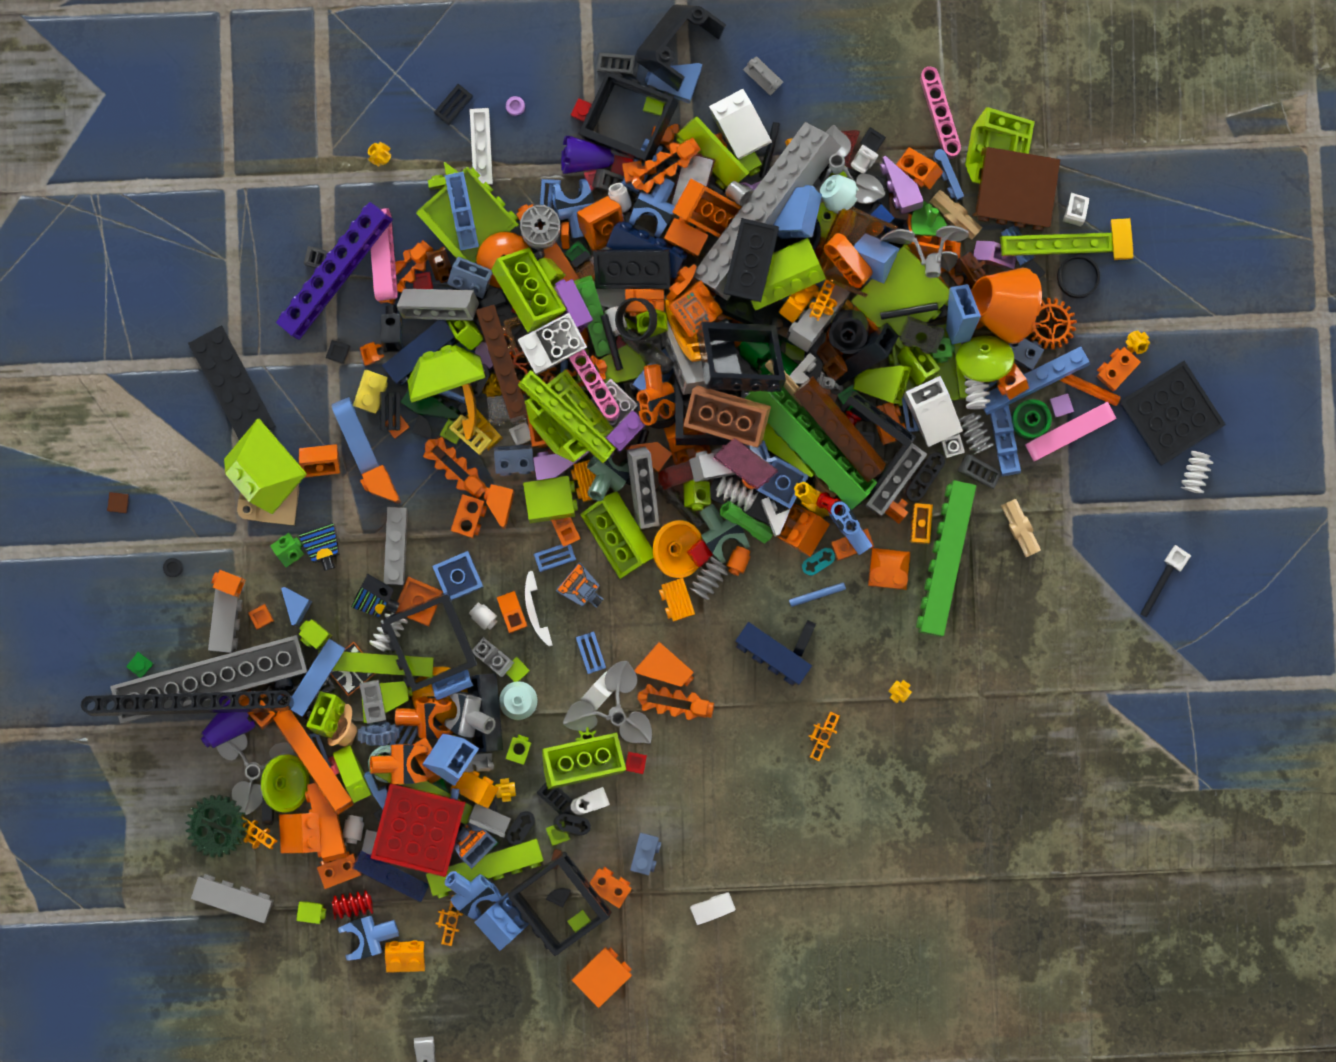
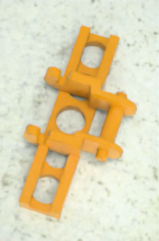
(824, 300)
(829, 732)
(263, 837)
(450, 914)

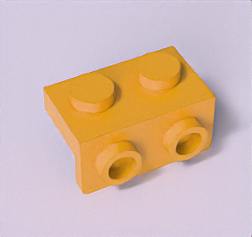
(404, 956)

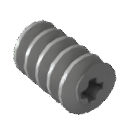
(975, 433)
(709, 579)

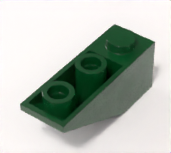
(430, 407)

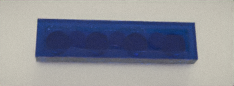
(390, 876)

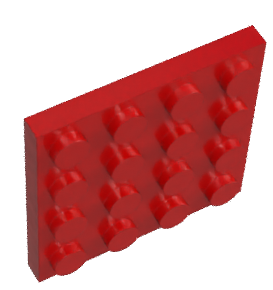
(418, 829)

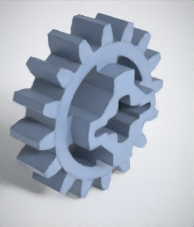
(378, 733)

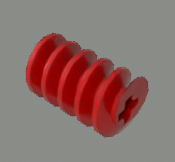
(352, 905)

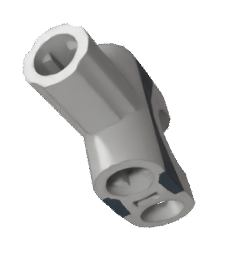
(469, 716)

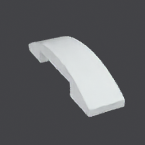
(530, 587)

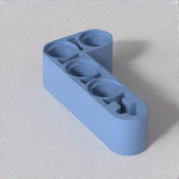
(354, 435)

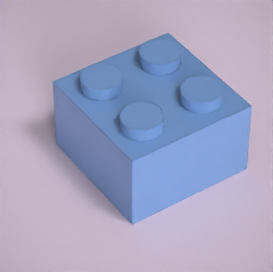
(782, 483)
(458, 576)

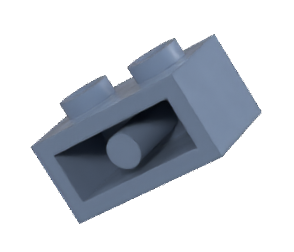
(470, 276)
(1026, 353)
(514, 459)
(644, 854)

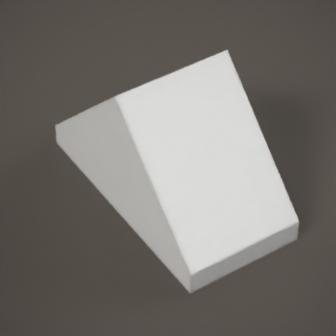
(1076, 210)
(597, 693)

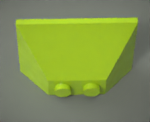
(998, 131)
(444, 371)
(553, 433)
(263, 468)

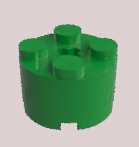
(755, 353)
(1041, 415)

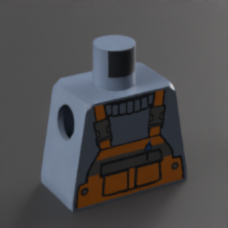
(580, 587)
(473, 844)

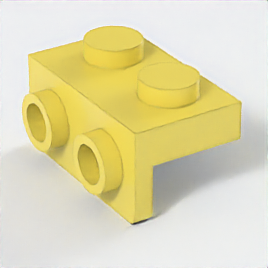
(369, 391)

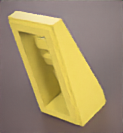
(483, 445)

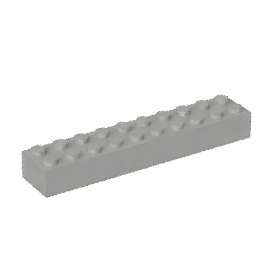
(796, 167)
(223, 673)

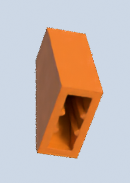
(665, 667)

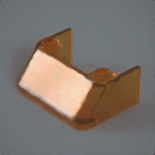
(853, 225)

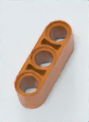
(848, 260)

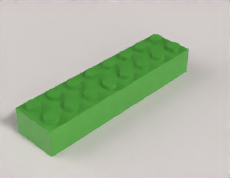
(813, 446)
(947, 558)

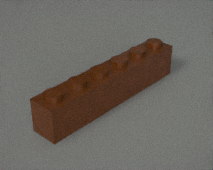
(502, 363)
(839, 429)

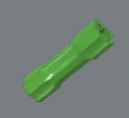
(736, 515)

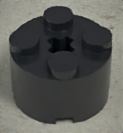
(839, 331)

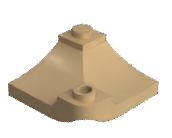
(283, 515)

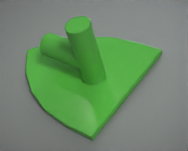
(927, 220)

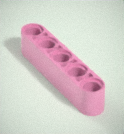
(940, 103)
(384, 265)
(594, 387)
(1070, 431)

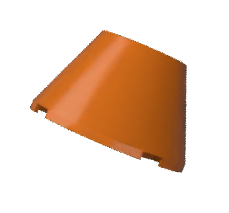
(1008, 303)

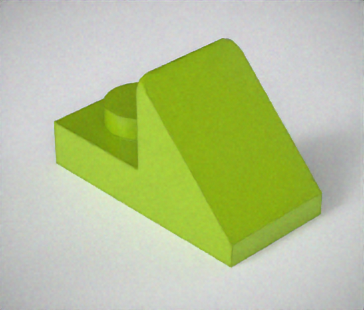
(439, 181)

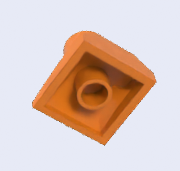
(889, 569)

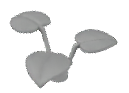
(869, 187)
(935, 260)
(632, 729)
(245, 793)

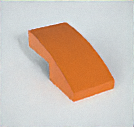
(566, 531)

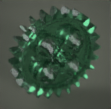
(222, 810)

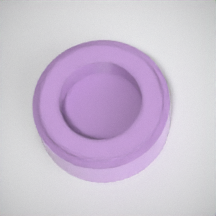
(515, 106)

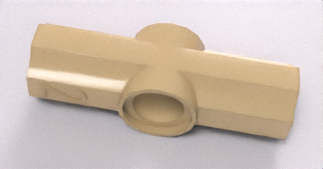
(955, 214)
(1020, 528)

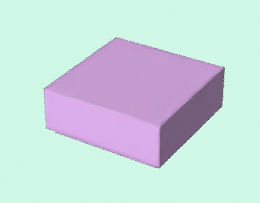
(1061, 405)

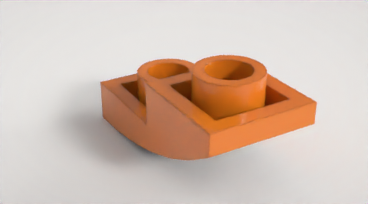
(684, 278)

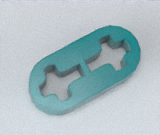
(821, 565)

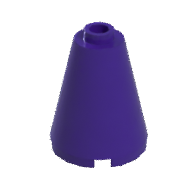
(584, 156)
(226, 727)

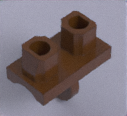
(440, 264)
(971, 267)

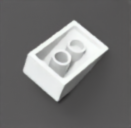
(740, 124)

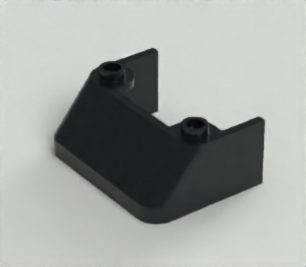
(654, 53)

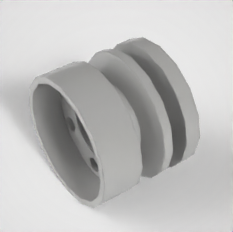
(540, 238)

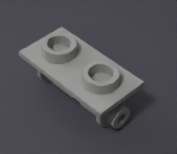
(763, 75)
(829, 383)
(481, 762)

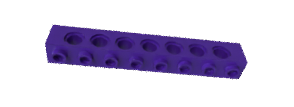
(343, 269)

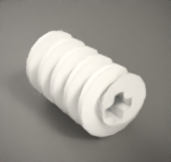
(976, 394)
(1196, 473)
(736, 493)
(382, 639)

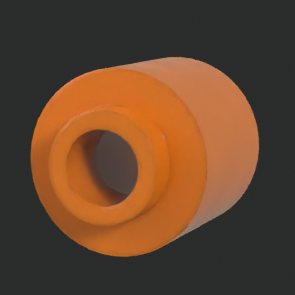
(738, 560)

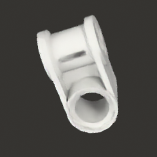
(864, 159)
(592, 801)

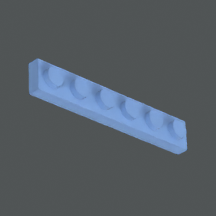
(1041, 377)

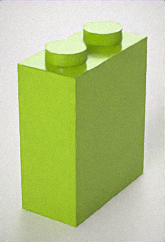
(550, 499)

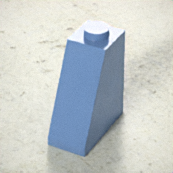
(689, 71)
(799, 213)
(961, 314)

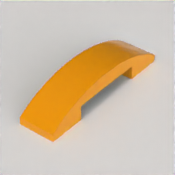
(690, 345)
(469, 424)

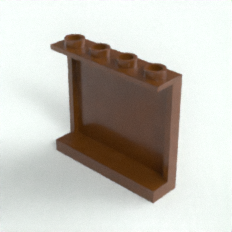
(1017, 188)

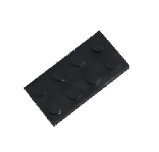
(751, 260)
(632, 269)

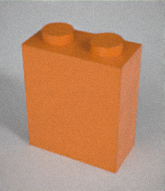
(299, 833)
(602, 976)

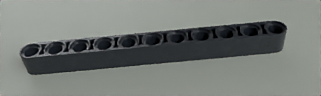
(179, 698)

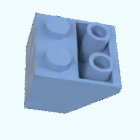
(450, 757)
(501, 922)

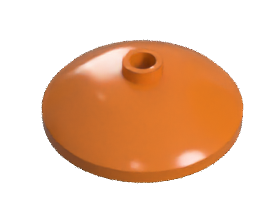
(496, 247)

